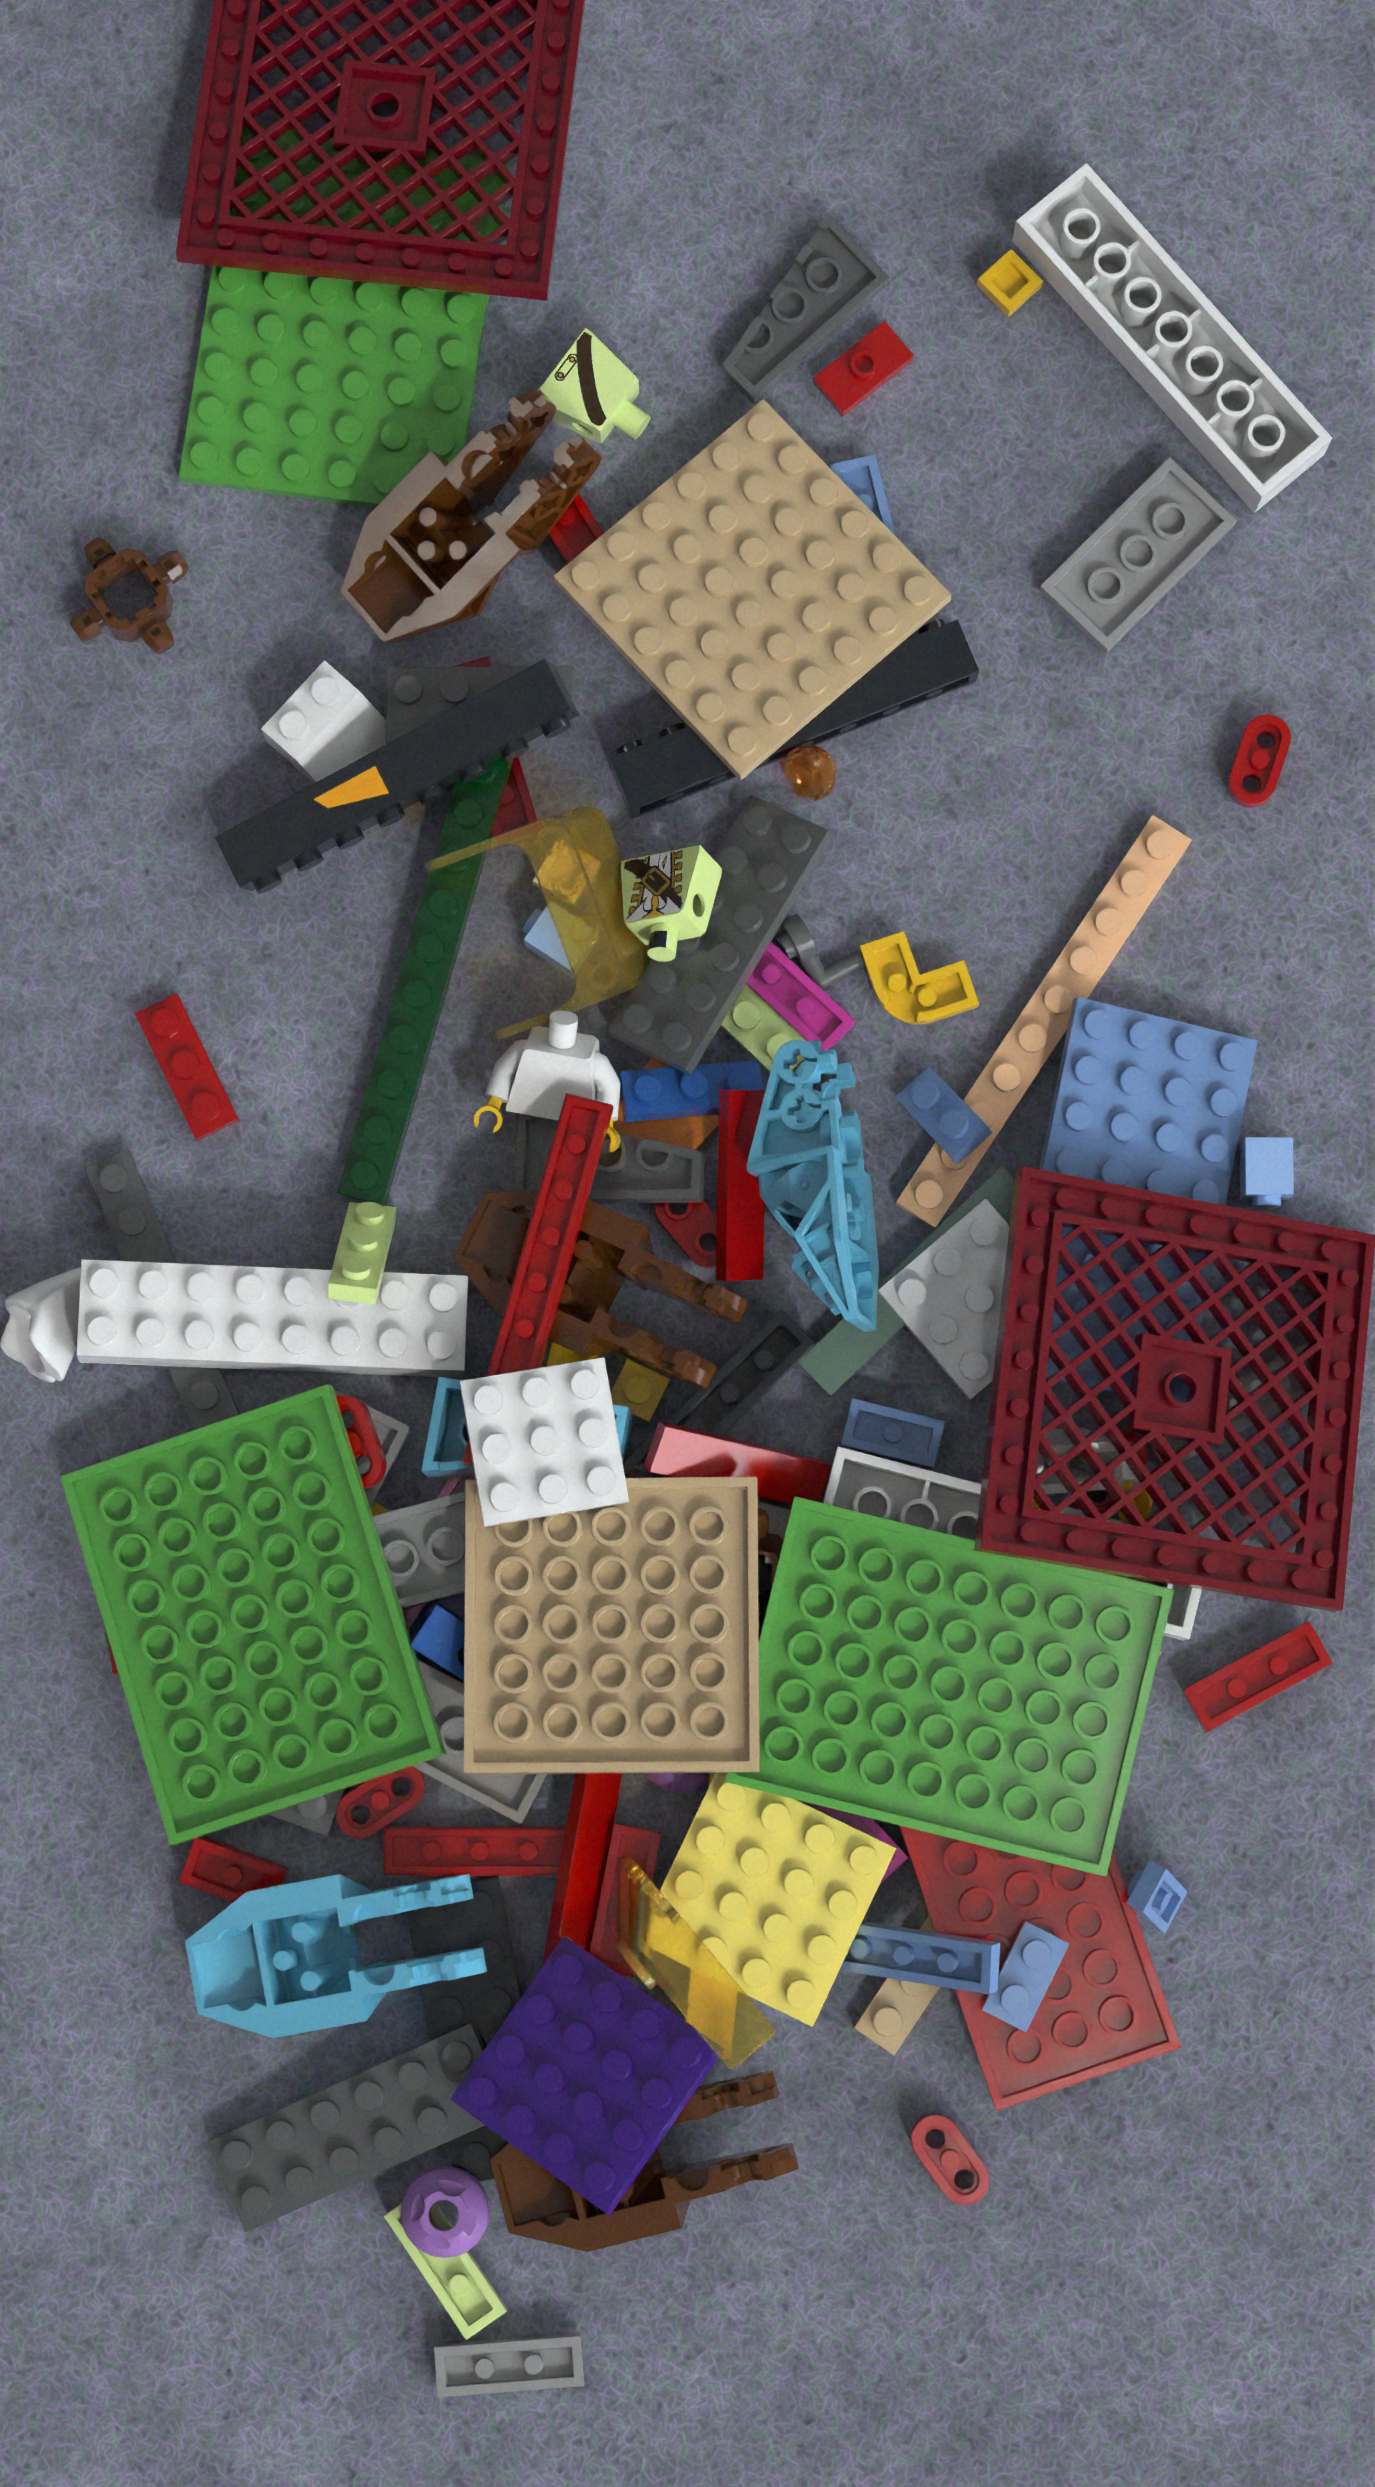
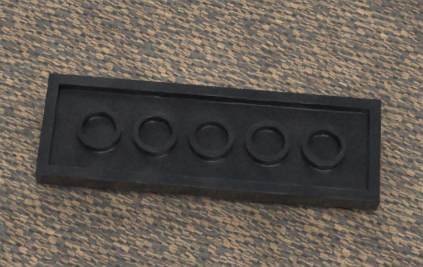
(477, 1998)

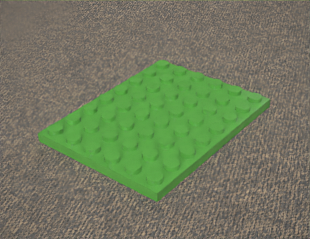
(329, 378)
(252, 1615)
(953, 1686)

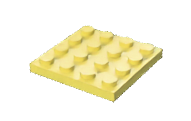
(775, 1892)

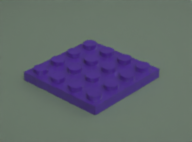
(586, 2075)

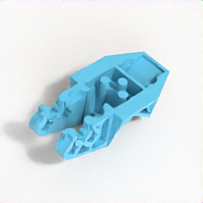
(817, 1180)
(291, 1958)

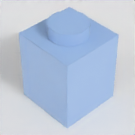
(544, 940)
(1266, 1171)

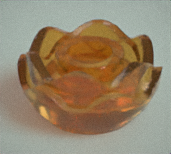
(811, 772)

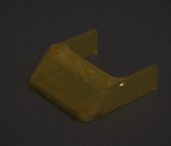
(583, 890)
(670, 1954)

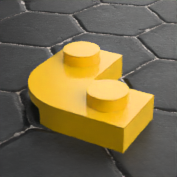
(914, 996)

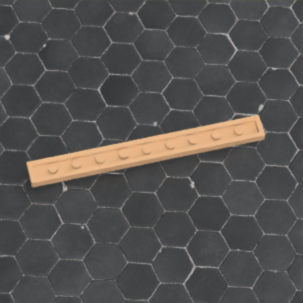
(1048, 1012)

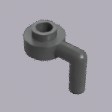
(798, 942)

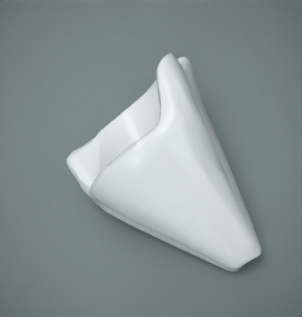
(44, 1325)

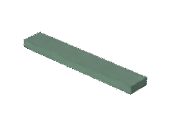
(848, 1347)

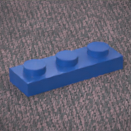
(675, 1094)

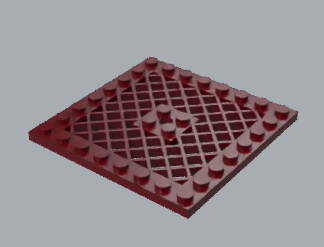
(387, 255)
(1344, 1262)

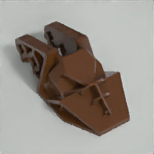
(425, 550)
(604, 1256)
(657, 2200)

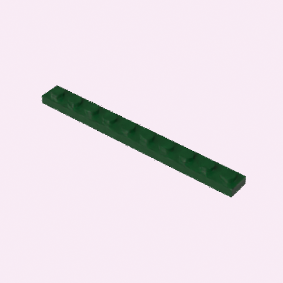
(421, 990)

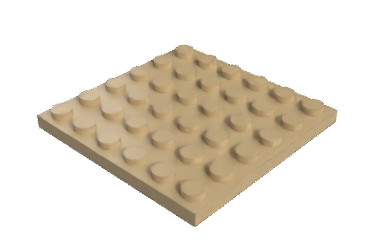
(752, 589)
(616, 1634)

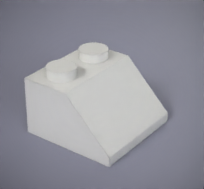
(325, 725)

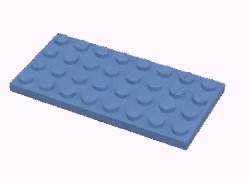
(1148, 1111)

